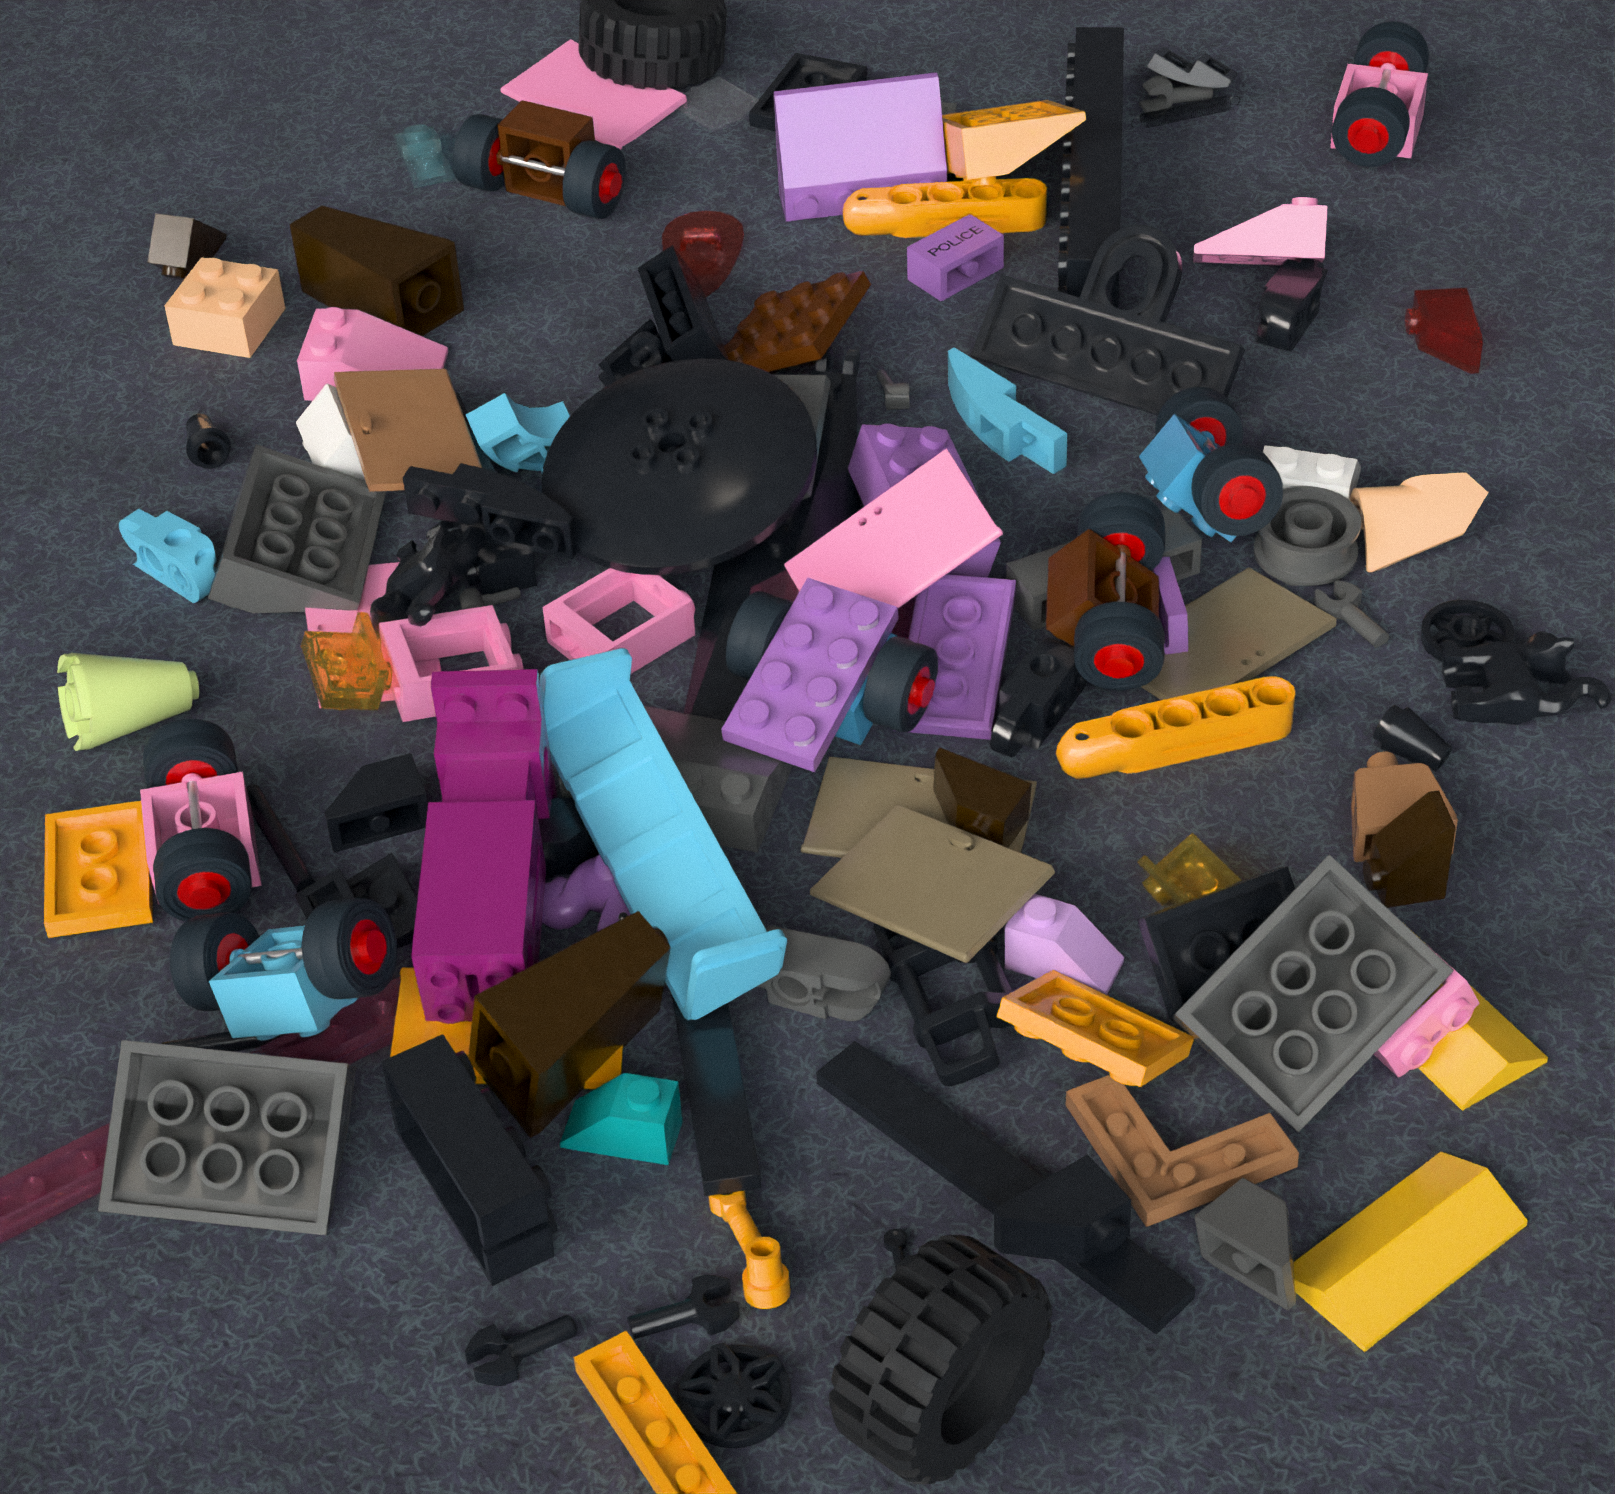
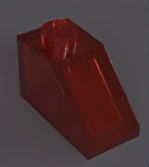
(1446, 327)

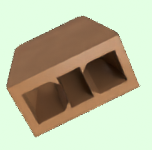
(1383, 794)

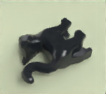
(426, 575)
(1510, 681)

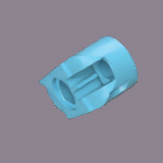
(171, 552)

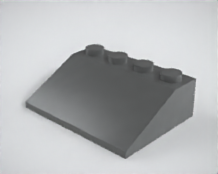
(296, 538)
(729, 783)
(1312, 993)
(226, 1137)

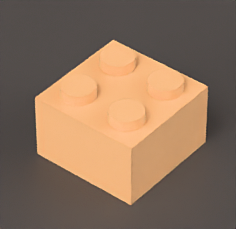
(225, 307)

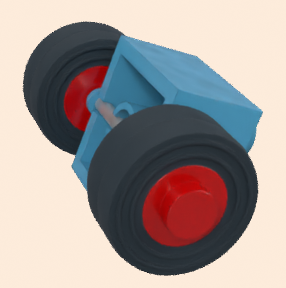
(1206, 468)
(892, 693)

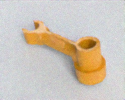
(765, 1277)

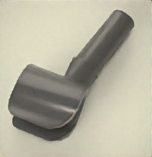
(895, 394)
(472, 598)

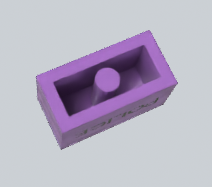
(955, 257)

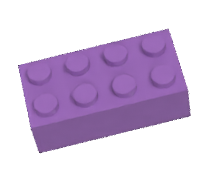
(890, 454)

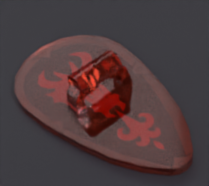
(707, 244)

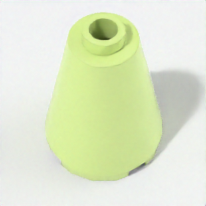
(120, 695)

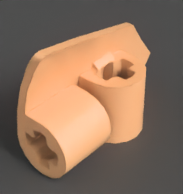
(1415, 515)

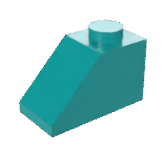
(627, 1119)

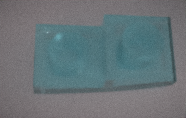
(423, 156)

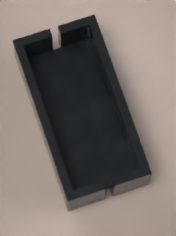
(471, 1158)

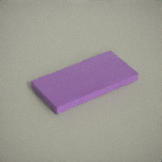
(969, 629)

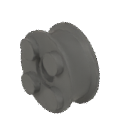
(1310, 537)

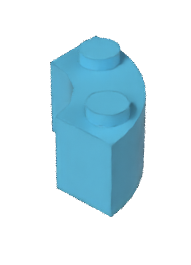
(515, 433)

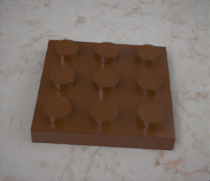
(796, 323)

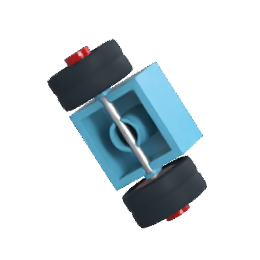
(288, 974)

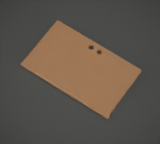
(404, 422)

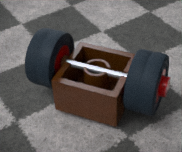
(543, 157)
(1106, 593)

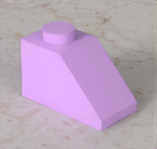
(1060, 938)

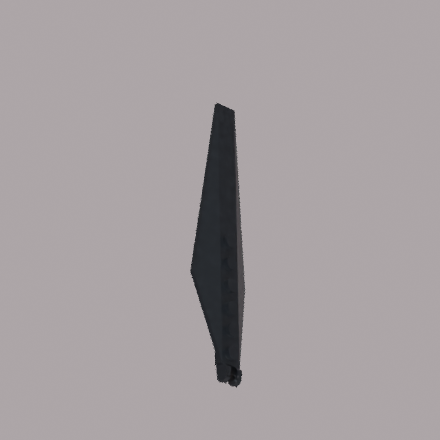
(833, 500)

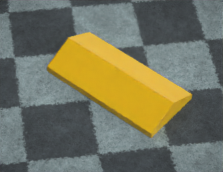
(1480, 1056)
(1406, 1247)

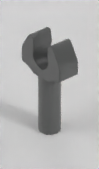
(1168, 95)
(1347, 609)

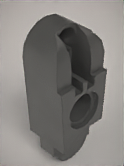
(828, 977)

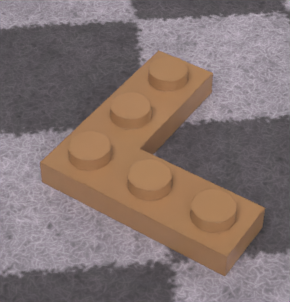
(1177, 1180)

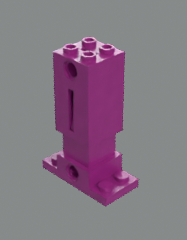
(484, 840)

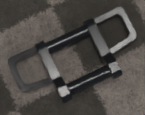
(956, 1019)

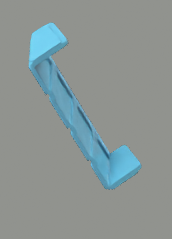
(654, 833)

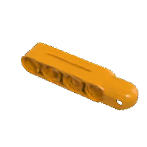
(928, 207)
(1180, 729)

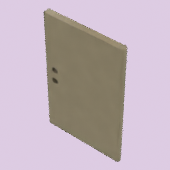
(1238, 635)
(862, 793)
(932, 882)

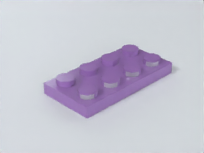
(810, 674)

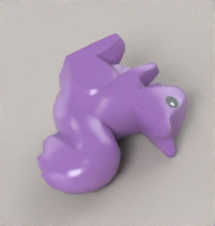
(587, 888)

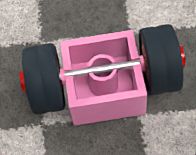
(1382, 96)
(197, 821)

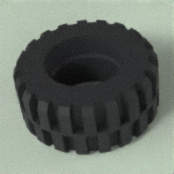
(653, 40)
(940, 1358)

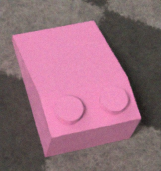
(1271, 238)
(360, 342)

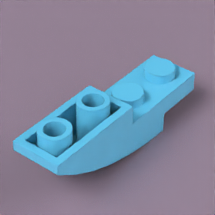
(998, 420)

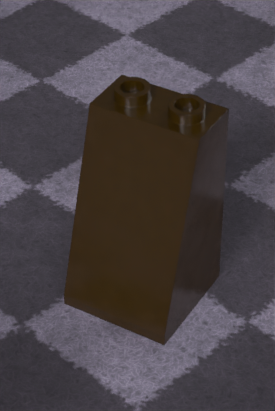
(377, 269)
(565, 1017)

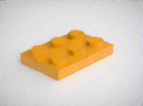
(96, 870)
(1095, 1028)

